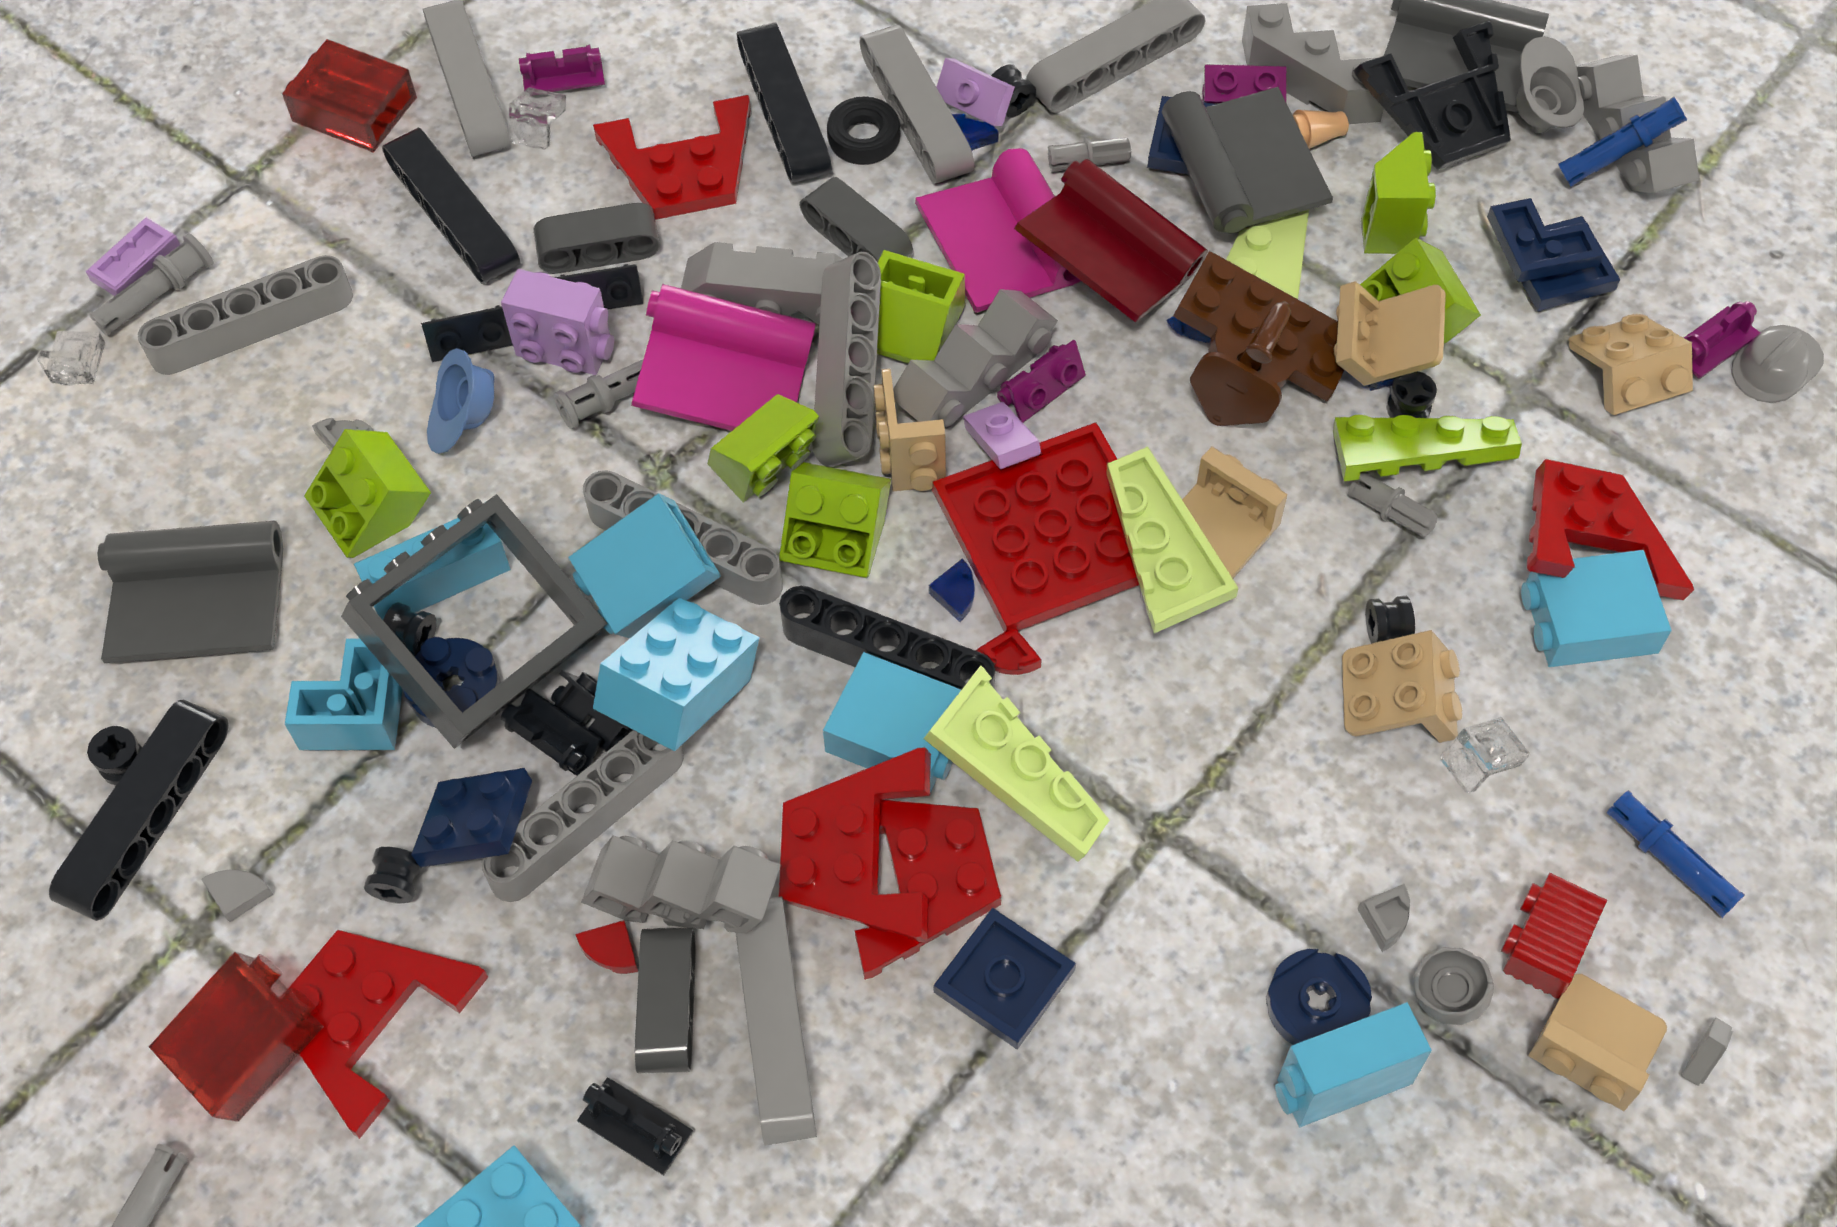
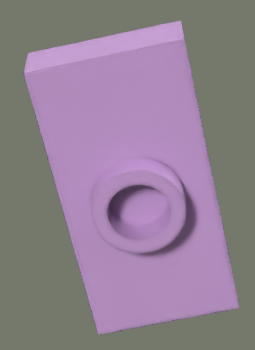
(974, 91)
(132, 256)
(1002, 435)

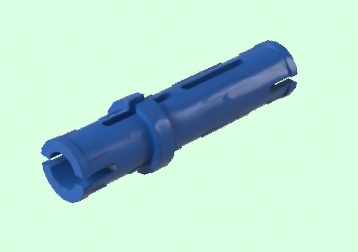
(1630, 137)
(1675, 853)

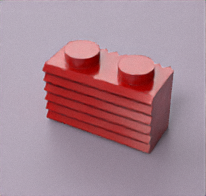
(1553, 935)

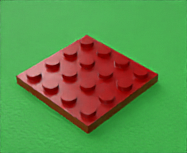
(1041, 529)

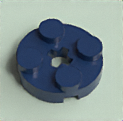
(461, 658)
(1323, 973)

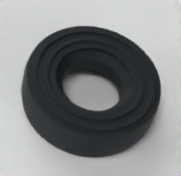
(863, 110)

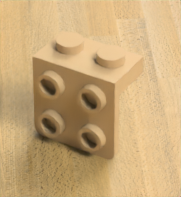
(1389, 335)
(1638, 361)
(908, 451)
(1234, 508)
(1401, 686)
(1600, 1041)

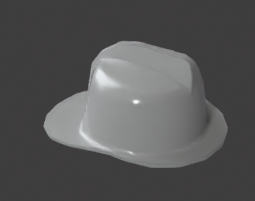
(1549, 86)
(1777, 363)

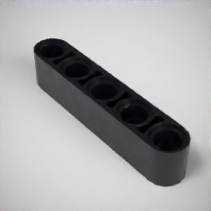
(784, 103)
(451, 205)
(871, 632)
(138, 810)

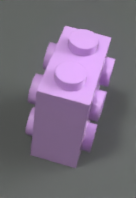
(557, 322)

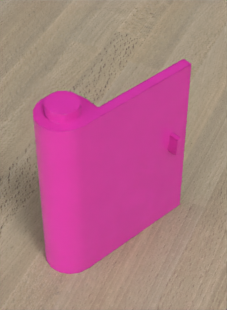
(978, 232)
(718, 358)

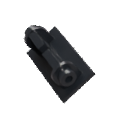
(617, 285)
(469, 332)
(578, 703)
(552, 732)
(633, 1125)

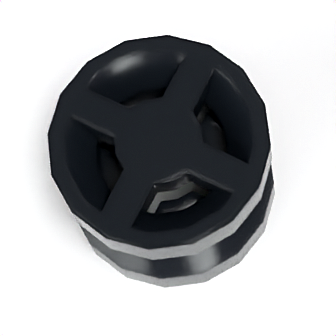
(1023, 93)
(1412, 387)
(1389, 619)
(410, 627)
(106, 743)
(392, 875)

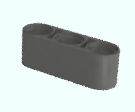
(852, 221)
(596, 238)
(665, 1000)

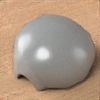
(1453, 986)

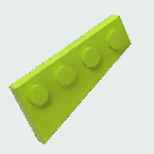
(1405, 440)

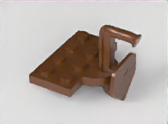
(1255, 344)

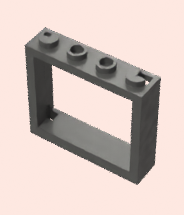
(406, 669)

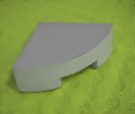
(331, 430)
(236, 891)
(1386, 915)
(1708, 1052)

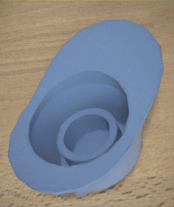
(460, 401)

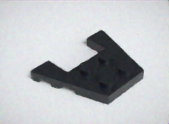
(1456, 115)

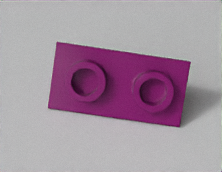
(576, 69)
(1236, 81)
(1722, 337)
(1046, 381)

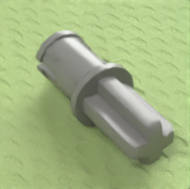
(1098, 152)
(1393, 504)

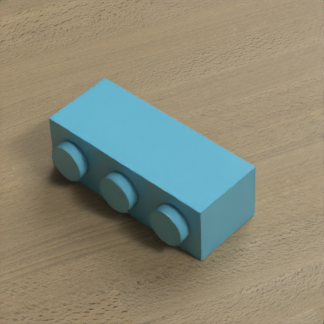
(461, 568)

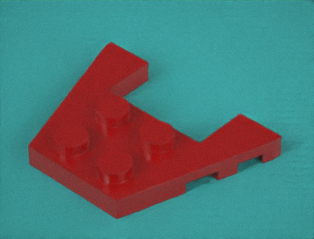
(683, 173)
(1597, 512)
(834, 847)
(943, 856)
(355, 994)

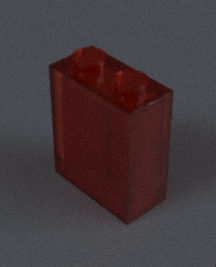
(349, 95)
(237, 1035)

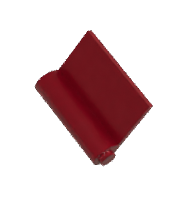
(1113, 241)

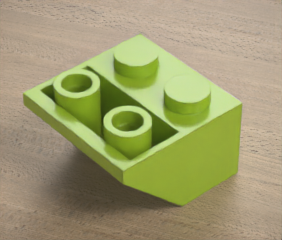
(1398, 198)
(1419, 267)
(916, 307)
(764, 446)
(366, 491)
(834, 519)

